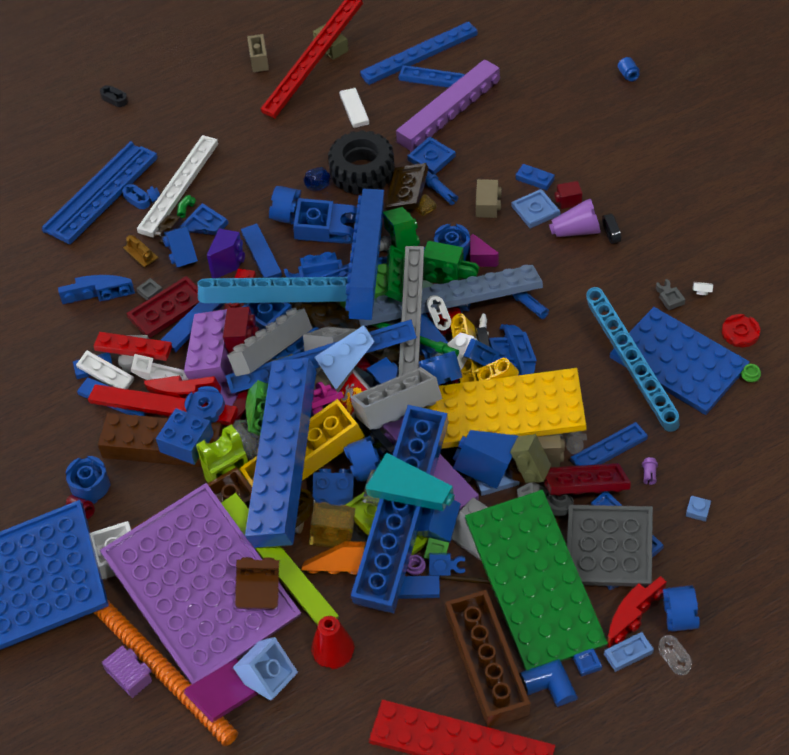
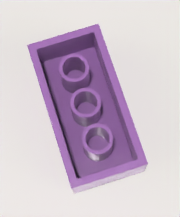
(207, 347)

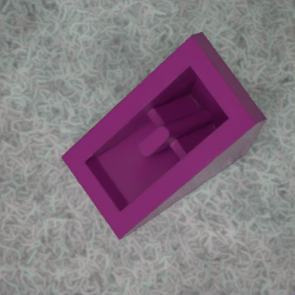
(482, 253)

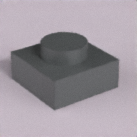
(149, 289)

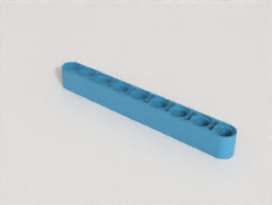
(272, 290)
(636, 365)

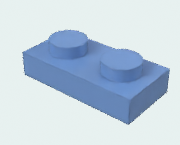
(628, 651)

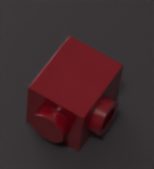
(568, 194)

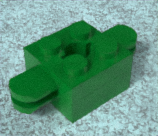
(446, 263)

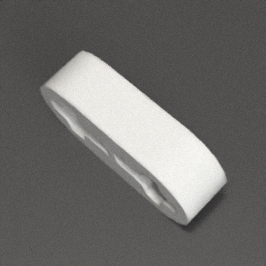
(442, 310)

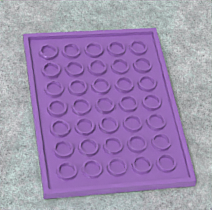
(185, 583)

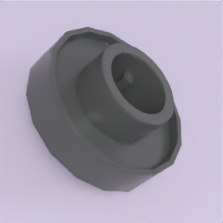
(559, 504)

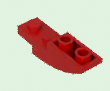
(176, 387)
(631, 609)

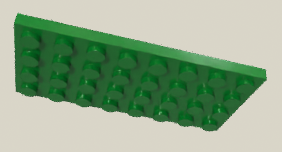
(535, 580)

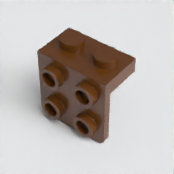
(257, 583)

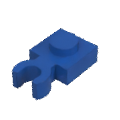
(441, 564)

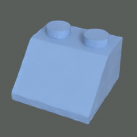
(266, 668)

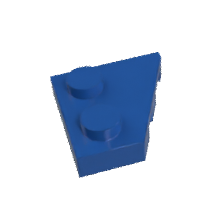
(205, 221)

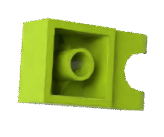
(222, 455)

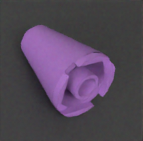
(576, 221)

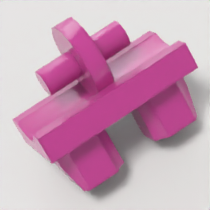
(322, 396)

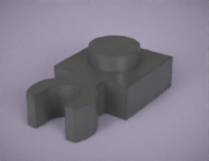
(670, 296)

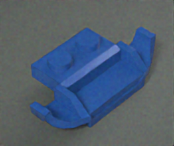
(317, 265)
(516, 348)

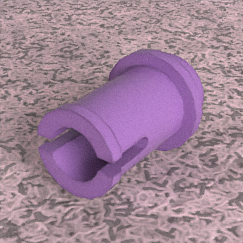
(649, 470)

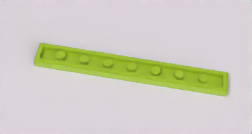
(289, 573)

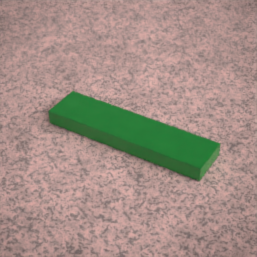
(395, 273)

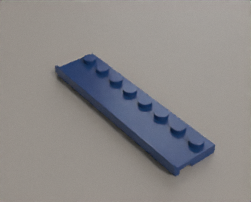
(99, 193)

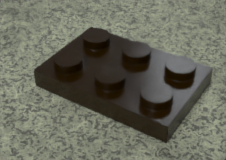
(407, 187)

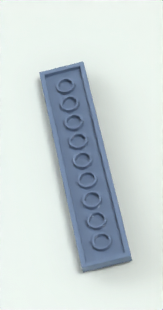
(462, 292)

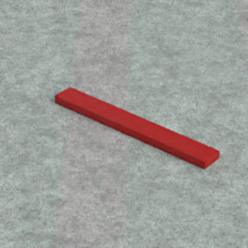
(149, 402)

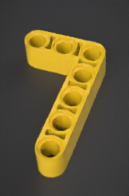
(473, 371)

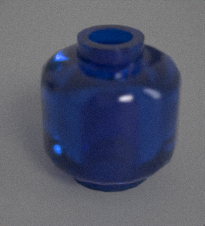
(316, 179)

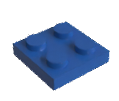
(433, 154)

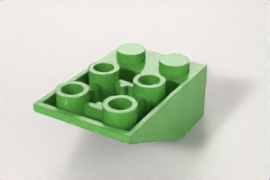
(255, 406)

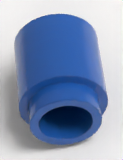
(628, 69)

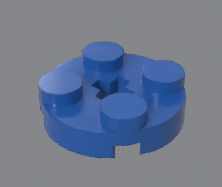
(205, 394)

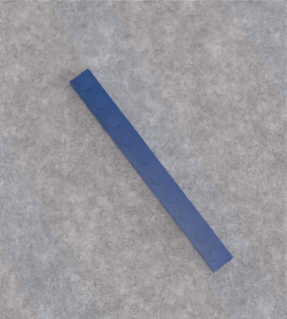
(383, 338)

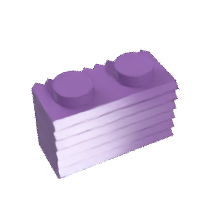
(127, 671)

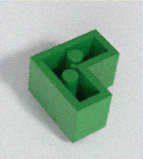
(401, 228)

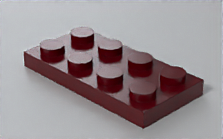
(165, 307)
(586, 479)

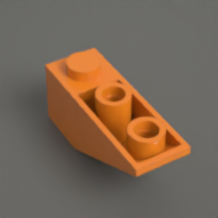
(342, 557)

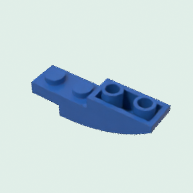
(103, 286)

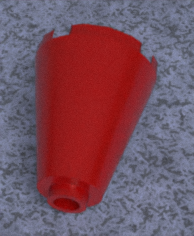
(332, 644)

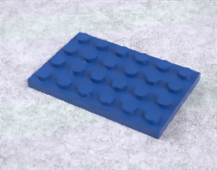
(685, 360)

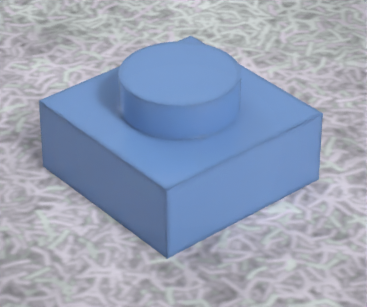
(698, 508)

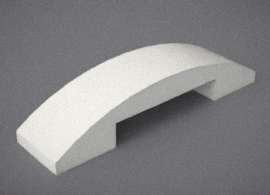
(146, 369)

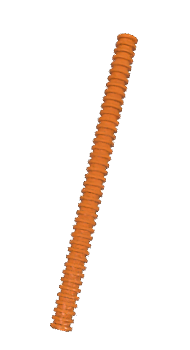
(163, 670)

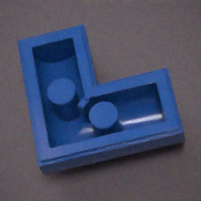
(550, 676)

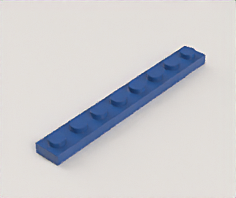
(418, 53)

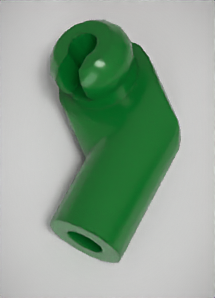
(187, 200)

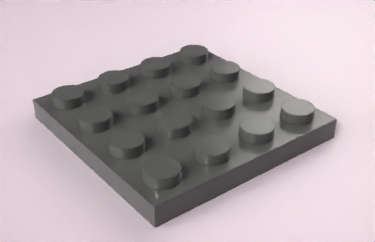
(611, 544)

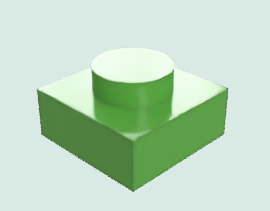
(435, 546)

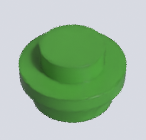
(751, 373)

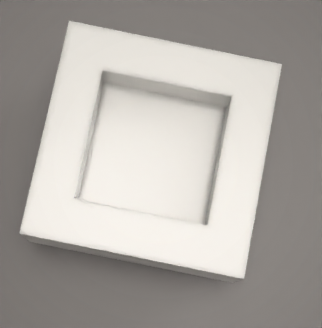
(702, 288)

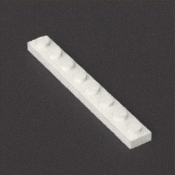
(177, 186)

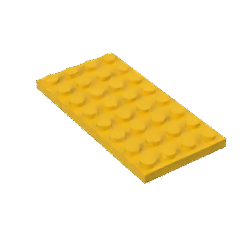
(513, 405)

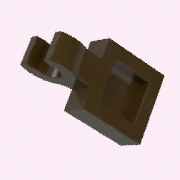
(168, 224)

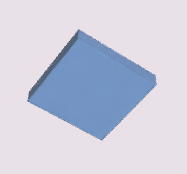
(535, 208)

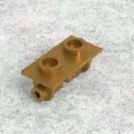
(139, 251)

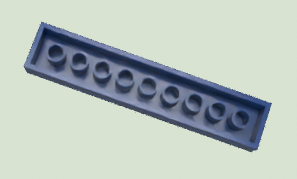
(365, 255)
(281, 454)
(397, 523)

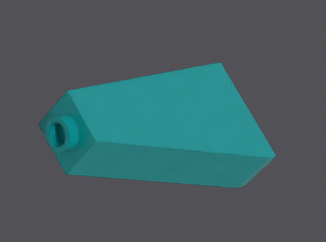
(409, 485)

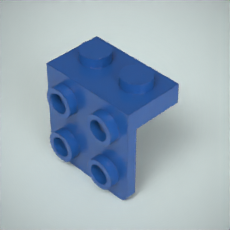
(333, 487)

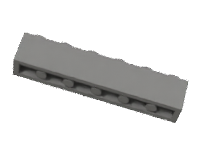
(269, 341)

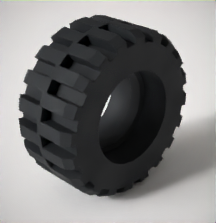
(357, 147)

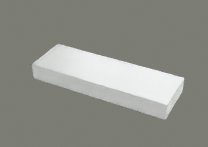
(354, 108)
(104, 371)

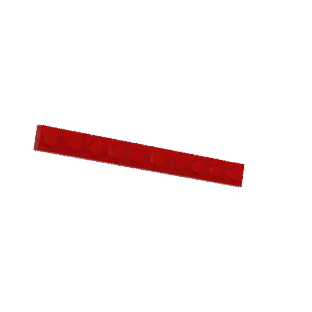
(310, 57)

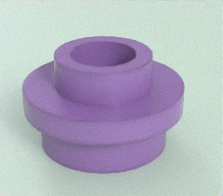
(416, 560)

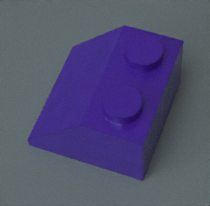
(225, 253)

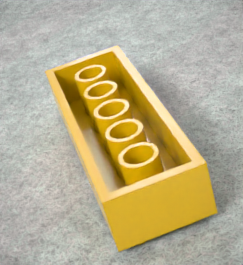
(327, 436)

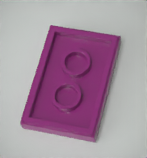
(219, 692)

